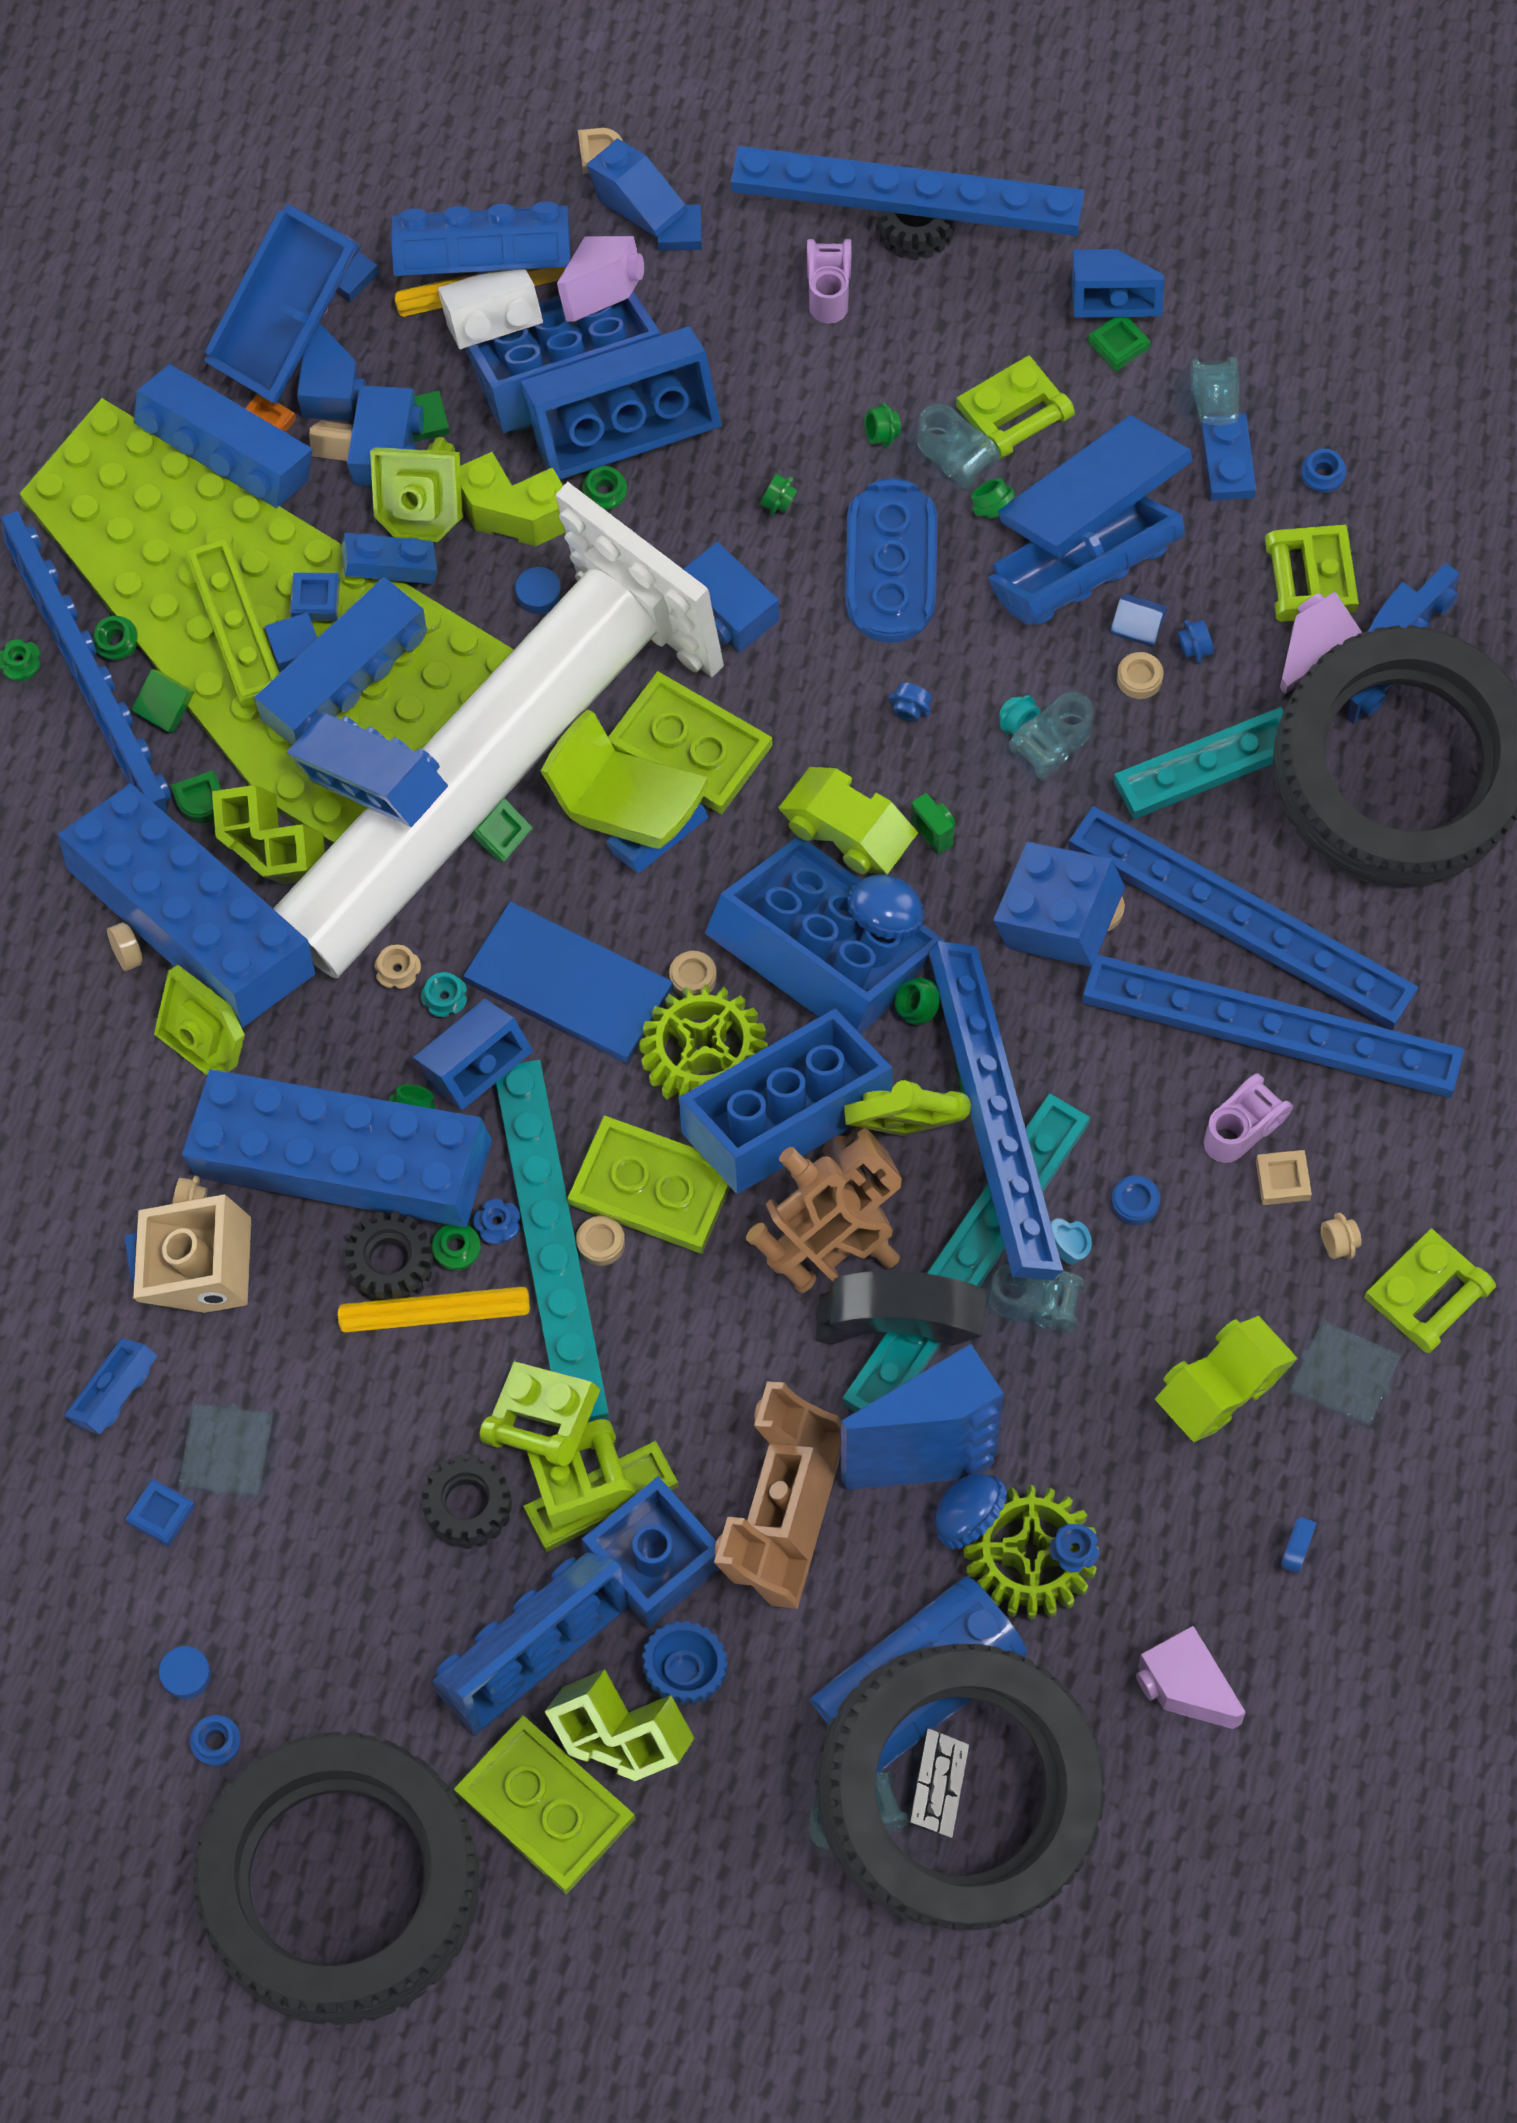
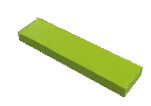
(233, 618)

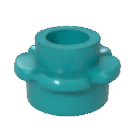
(1016, 713)
(444, 983)

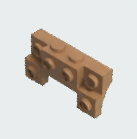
(791, 1497)

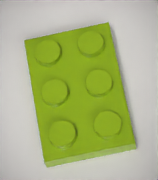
(692, 735)
(650, 1185)
(544, 1804)

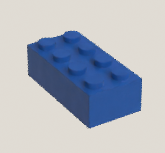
(622, 403)
(782, 1099)

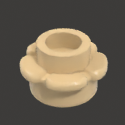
(393, 956)
(189, 1190)
(1340, 1237)

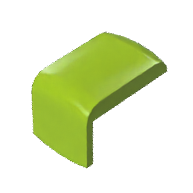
(618, 790)

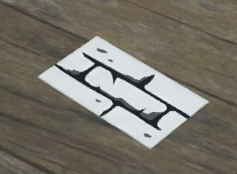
(939, 1783)

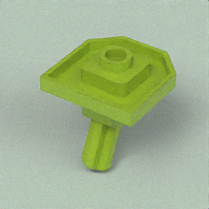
(417, 490)
(198, 1023)

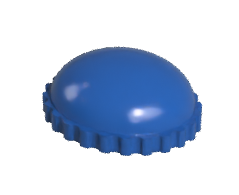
(886, 907)
(969, 1509)
(684, 1662)

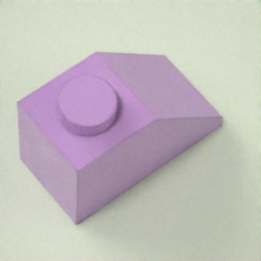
(599, 275)
(1315, 631)
(1189, 1681)

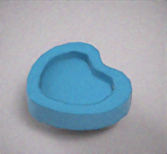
(1071, 1240)

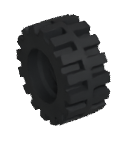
(472, 1530)

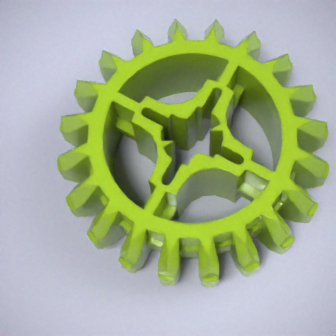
(678, 1022)
(1012, 1553)

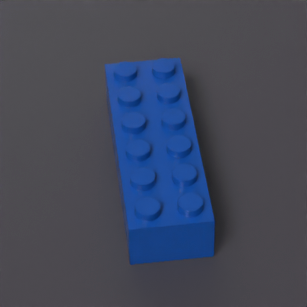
(186, 903)
(337, 1147)

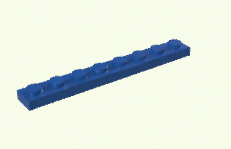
(907, 190)
(78, 653)
(1246, 919)
(1273, 1026)
(995, 1112)

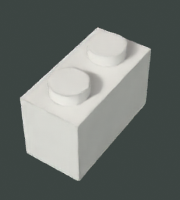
(489, 306)

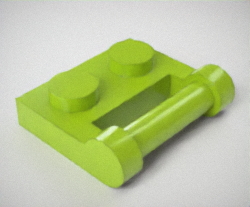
(1010, 395)
(1326, 566)
(907, 1109)
(1418, 1279)
(545, 1399)
(568, 1488)

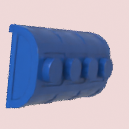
(480, 239)
(280, 302)
(1037, 583)
(956, 1617)

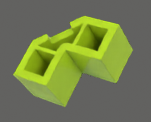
(518, 511)
(250, 826)
(864, 829)
(1239, 1368)
(599, 1727)

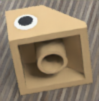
(193, 1255)

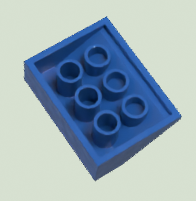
(550, 346)
(797, 933)
(926, 1427)
(532, 1641)

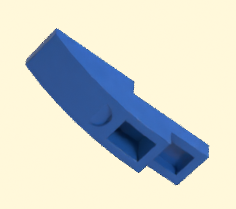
(1404, 609)

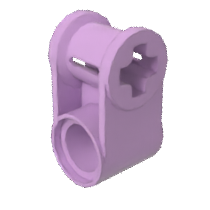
(828, 275)
(1250, 1114)

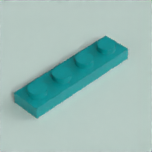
(1199, 765)

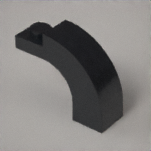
(901, 1303)

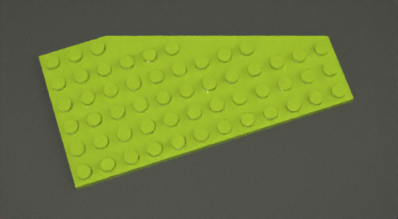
(125, 517)

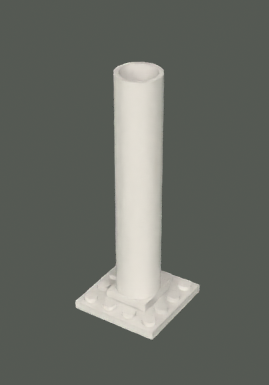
(507, 725)

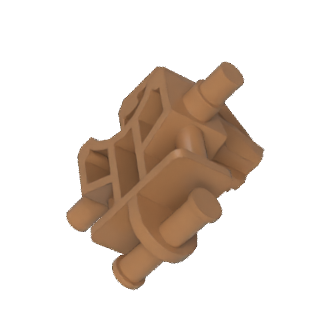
(832, 1209)

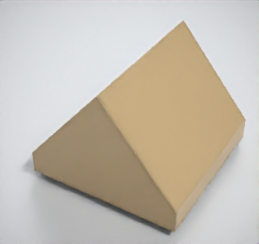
(331, 439)

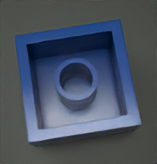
(1059, 904)
(659, 1548)

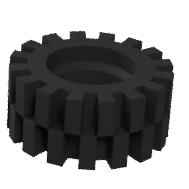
(913, 238)
(385, 1231)

